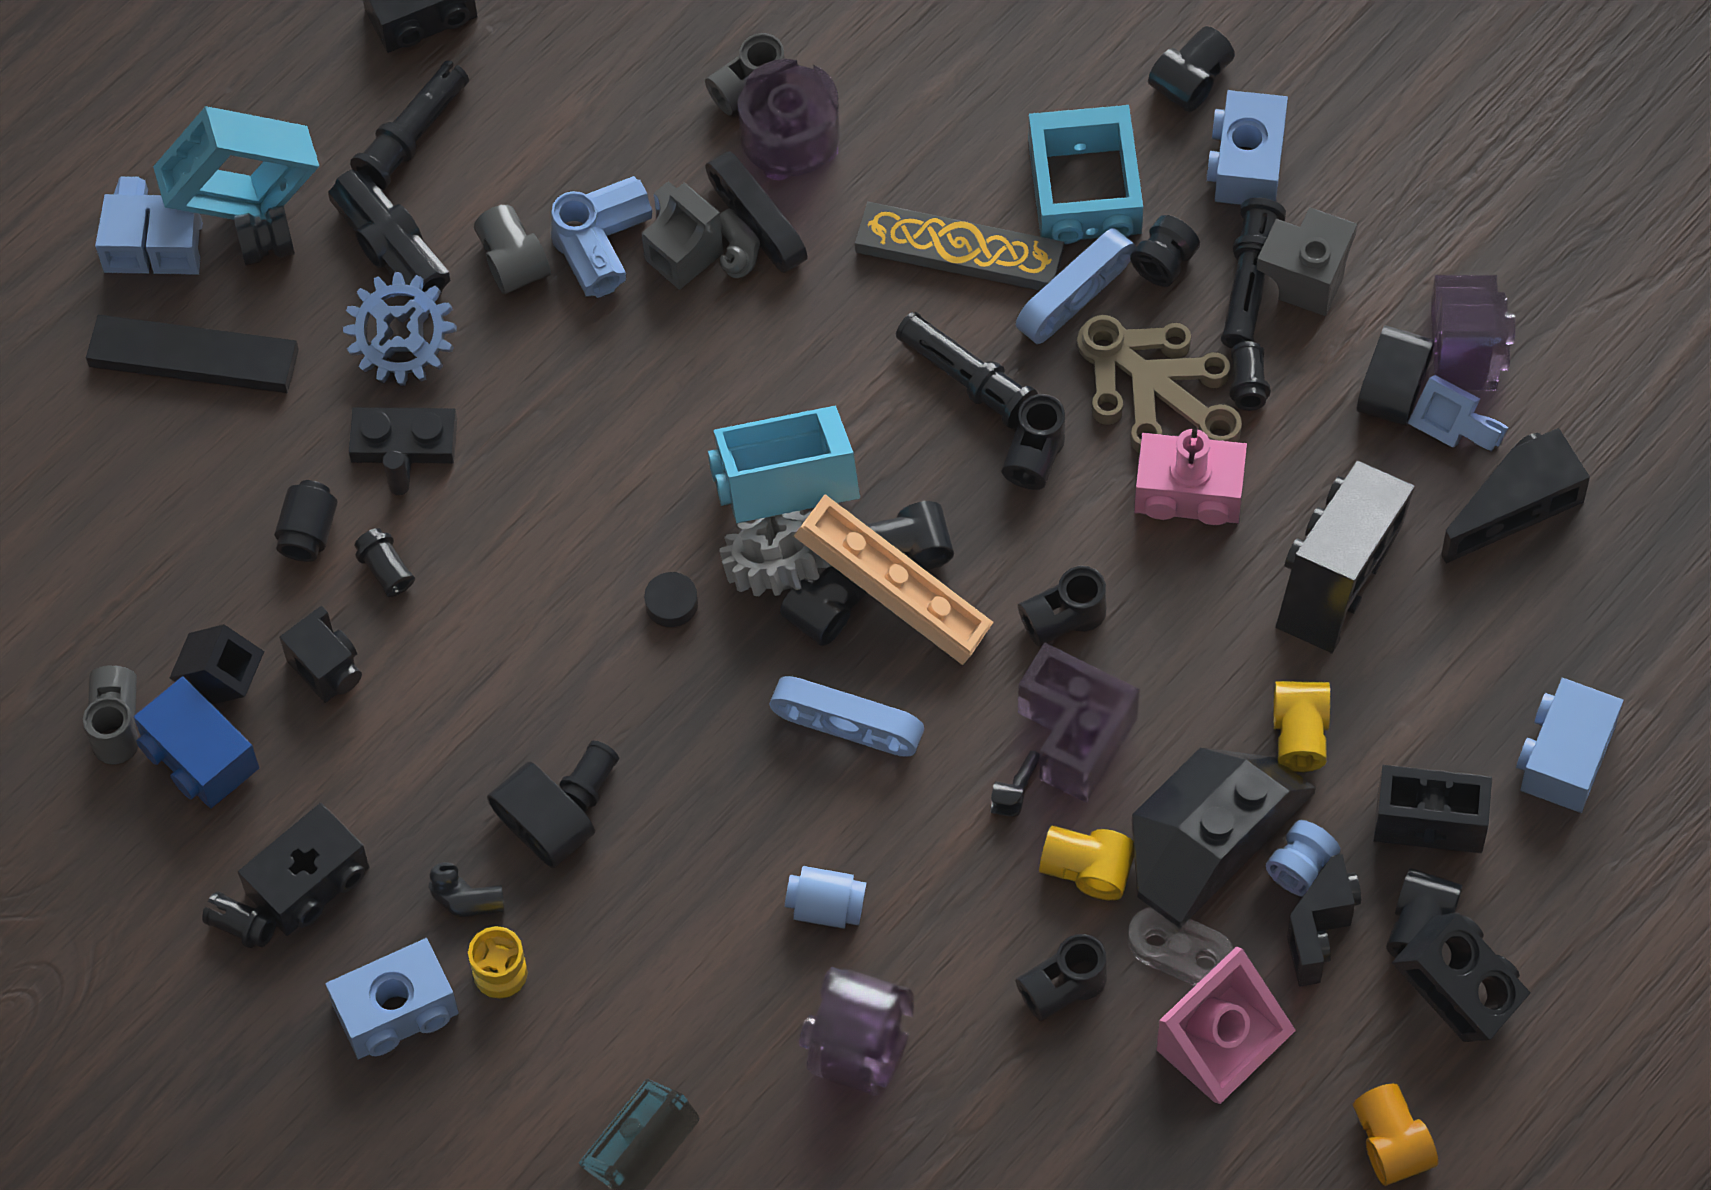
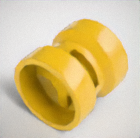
(494, 950)

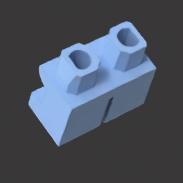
(141, 231)

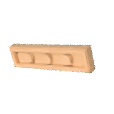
(893, 579)

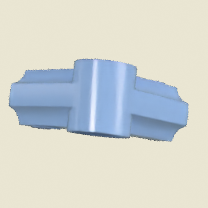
(601, 215)

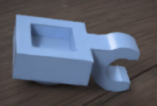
(1449, 414)

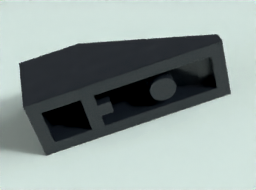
(1527, 487)

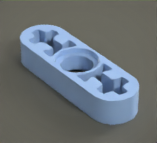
(1075, 286)
(847, 716)

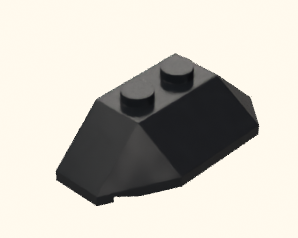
(1209, 826)

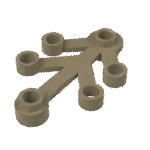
(1154, 377)

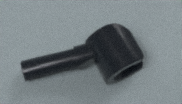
(1008, 798)

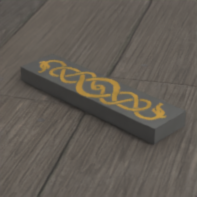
(958, 246)

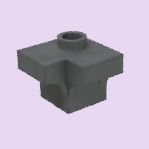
(684, 234)
(1308, 259)

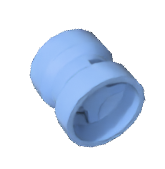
(1303, 858)

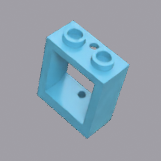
(1081, 133)
(190, 167)
(783, 464)

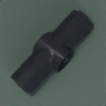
(386, 231)

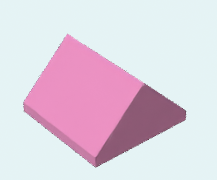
(1223, 1027)

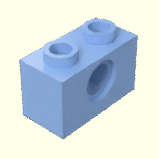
(1250, 122)
(406, 974)

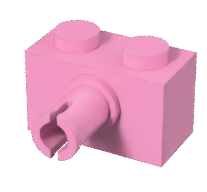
(1190, 478)

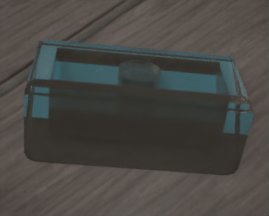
(641, 1138)

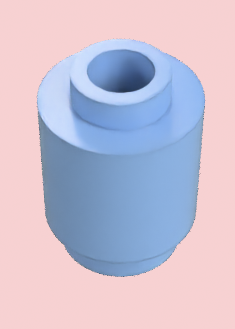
(825, 897)

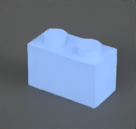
(1570, 744)

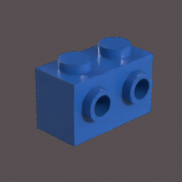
(195, 743)

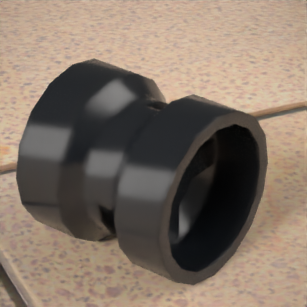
(260, 235)
(1168, 246)

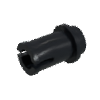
(1249, 383)
(378, 553)
(589, 774)
(250, 924)

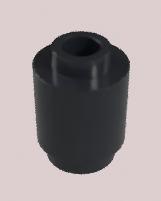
(305, 520)

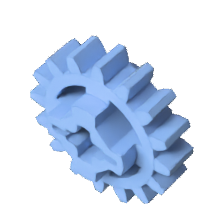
(382, 346)

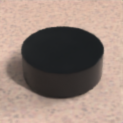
(671, 599)

